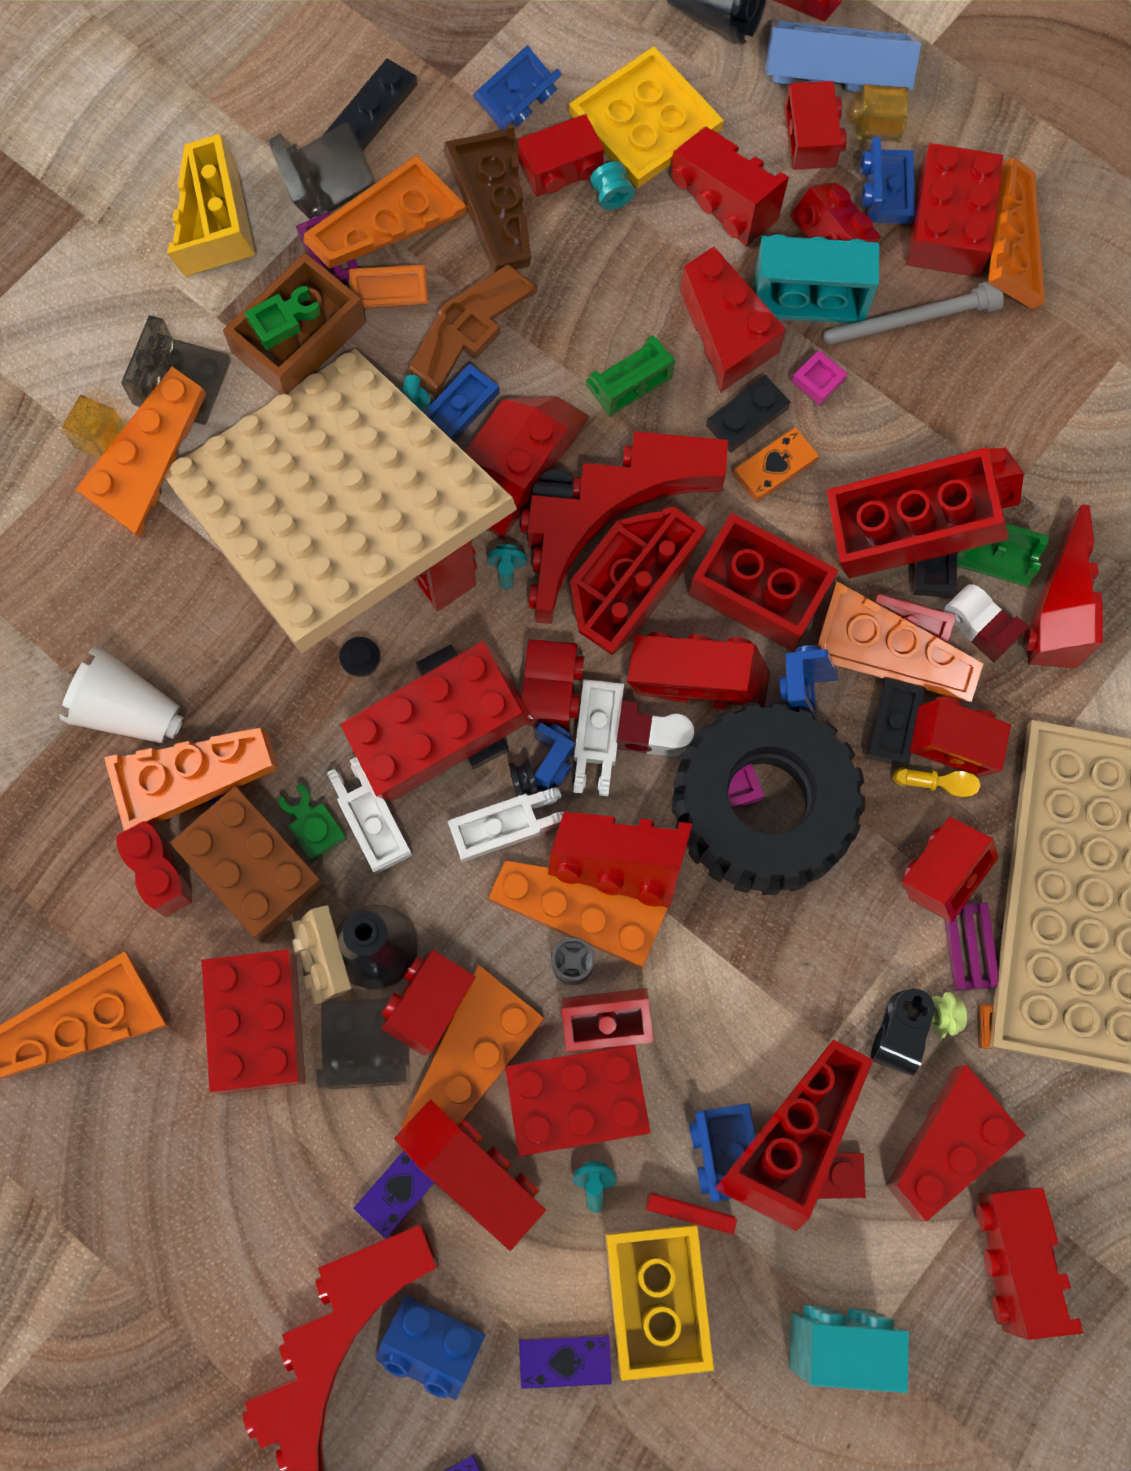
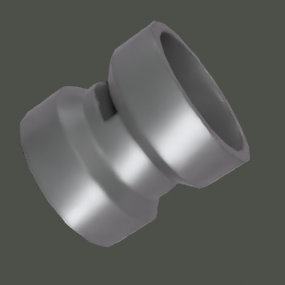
(576, 955)

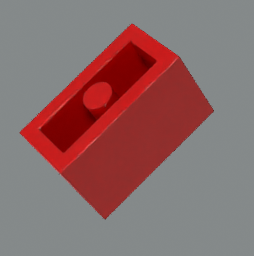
(814, 125)
(560, 155)
(960, 737)
(950, 868)
(426, 1002)
(606, 1020)

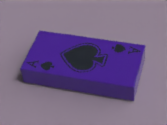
(394, 1195)
(565, 1361)

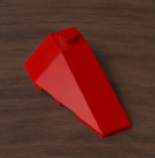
(1069, 613)

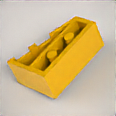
(211, 209)

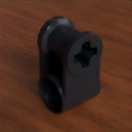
(902, 1038)

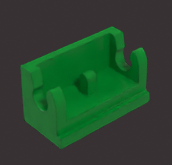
(632, 377)
(1007, 560)

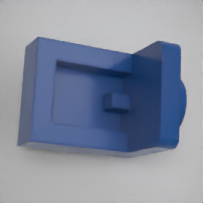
(555, 765)

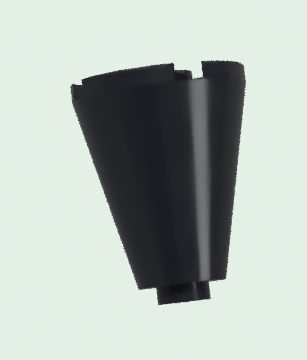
(728, 17)
(385, 955)

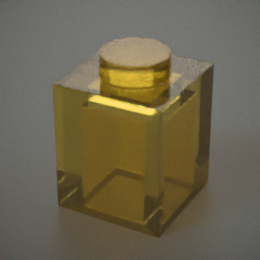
(881, 112)
(92, 426)

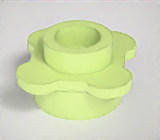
(949, 1015)

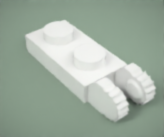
(597, 731)
(370, 821)
(503, 824)

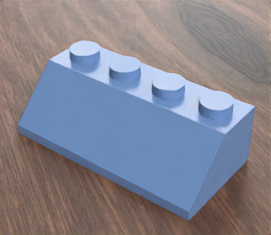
(841, 55)

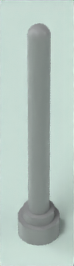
(984, 298)

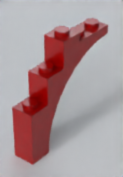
(651, 470)
(315, 1350)

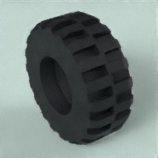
(802, 750)

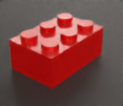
(955, 210)
(762, 582)
(253, 1022)
(577, 1100)

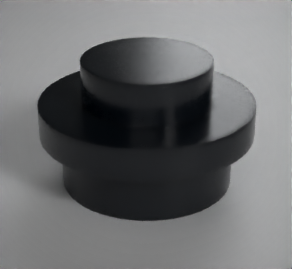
(359, 656)

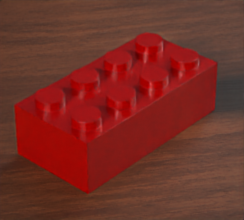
(917, 513)
(436, 722)

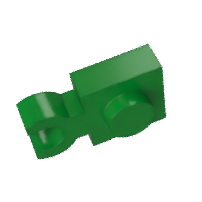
(278, 320)
(314, 827)

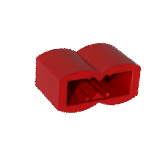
(550, 681)
(155, 875)

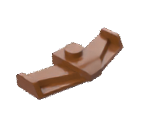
(467, 325)

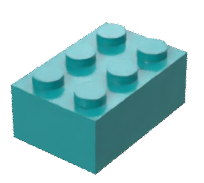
(816, 278)
(849, 1350)

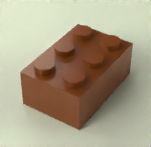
(319, 339)
(247, 864)

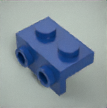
(516, 87)
(889, 184)
(804, 669)
(723, 1139)
(429, 1348)

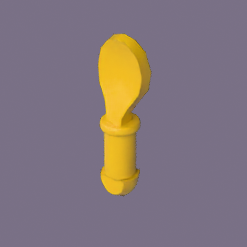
(955, 783)

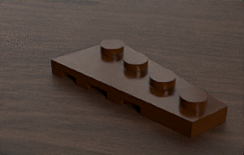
(491, 189)

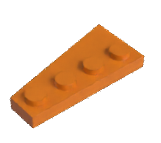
(387, 212)
(1016, 239)
(134, 465)
(885, 645)
(177, 778)
(604, 921)
(81, 1017)
(477, 1046)

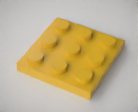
(645, 114)

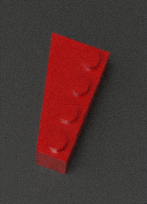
(795, 1149)

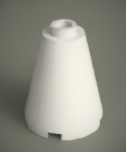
(119, 701)

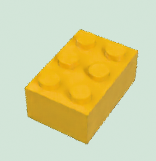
(658, 1302)

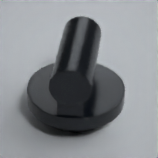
(555, 483)

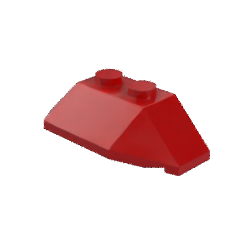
(522, 443)
(632, 574)

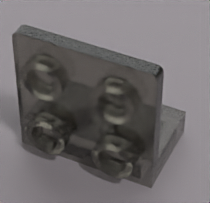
(324, 171)
(159, 352)
(357, 1049)

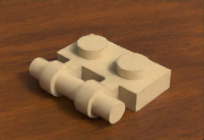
(320, 955)

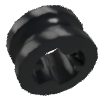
(523, 778)

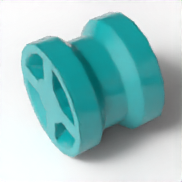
(612, 185)

